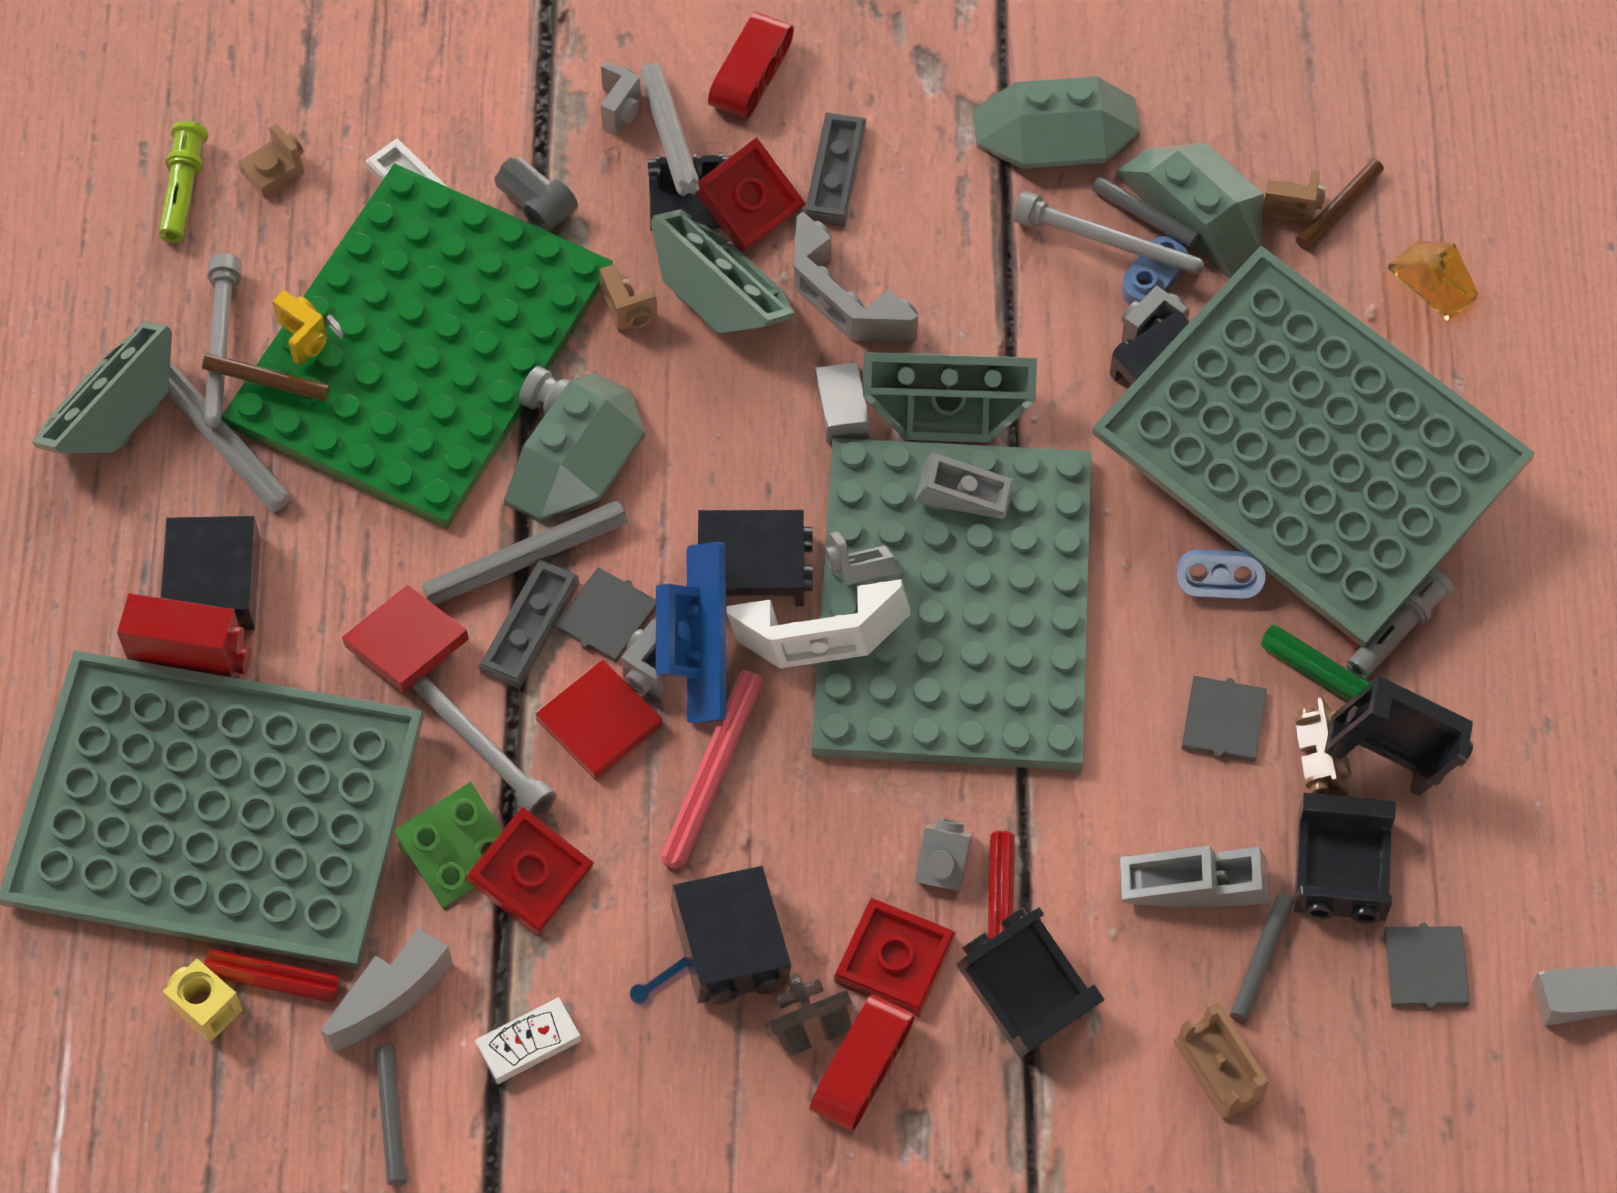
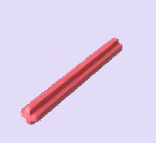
(711, 771)

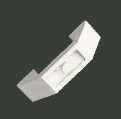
(880, 612)

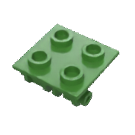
(449, 841)

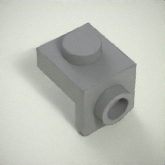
(623, 97)
(1151, 307)
(862, 566)
(640, 660)
(943, 854)

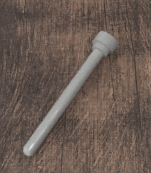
(1032, 211)
(224, 274)
(531, 793)

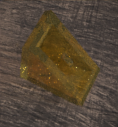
(1436, 275)

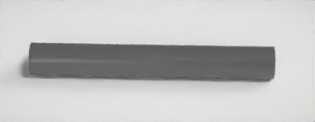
(1146, 212)
(1261, 958)
(390, 1115)

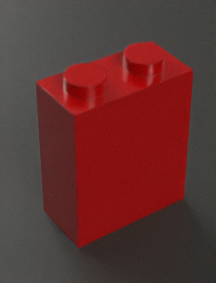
(183, 636)

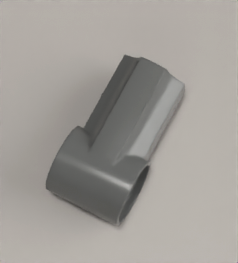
(542, 201)

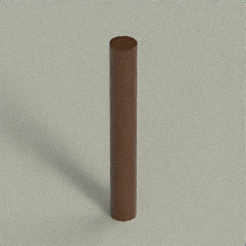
(1339, 204)
(266, 377)

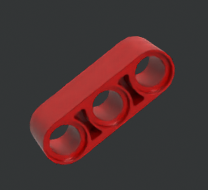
(751, 65)
(862, 1062)

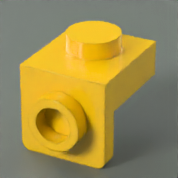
(304, 322)

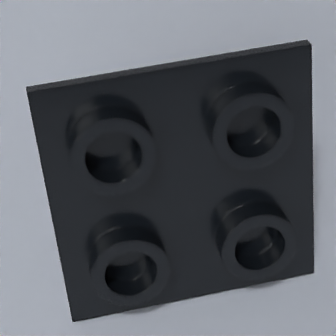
(663, 193)

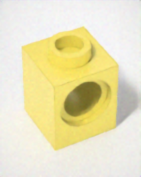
(213, 1014)

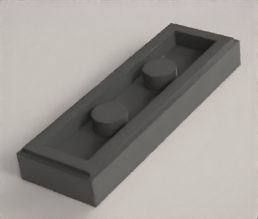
(835, 169)
(529, 624)

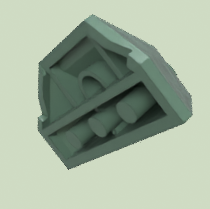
(1057, 122)
(1203, 194)
(715, 276)
(949, 393)
(112, 396)
(576, 449)

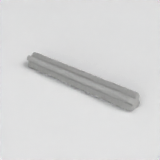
(669, 129)
(227, 443)
(524, 553)

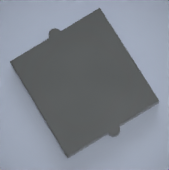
(606, 614)
(1224, 718)
(1426, 966)

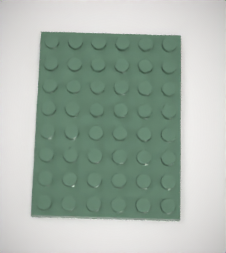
(1313, 445)
(995, 618)
(213, 809)

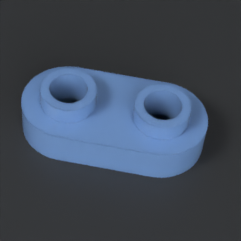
(1151, 271)
(1219, 575)

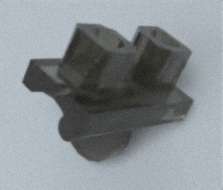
(789, 1027)

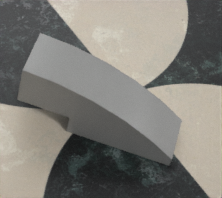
(1196, 878)
(387, 991)

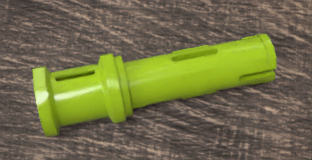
(183, 164)

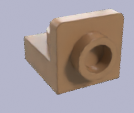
(274, 162)
(1293, 201)
(623, 305)

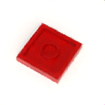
(749, 195)
(405, 638)
(598, 719)
(529, 871)
(895, 956)

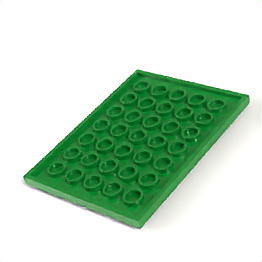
(439, 329)

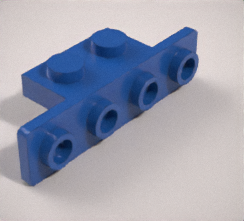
(694, 632)

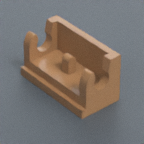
(1222, 1062)

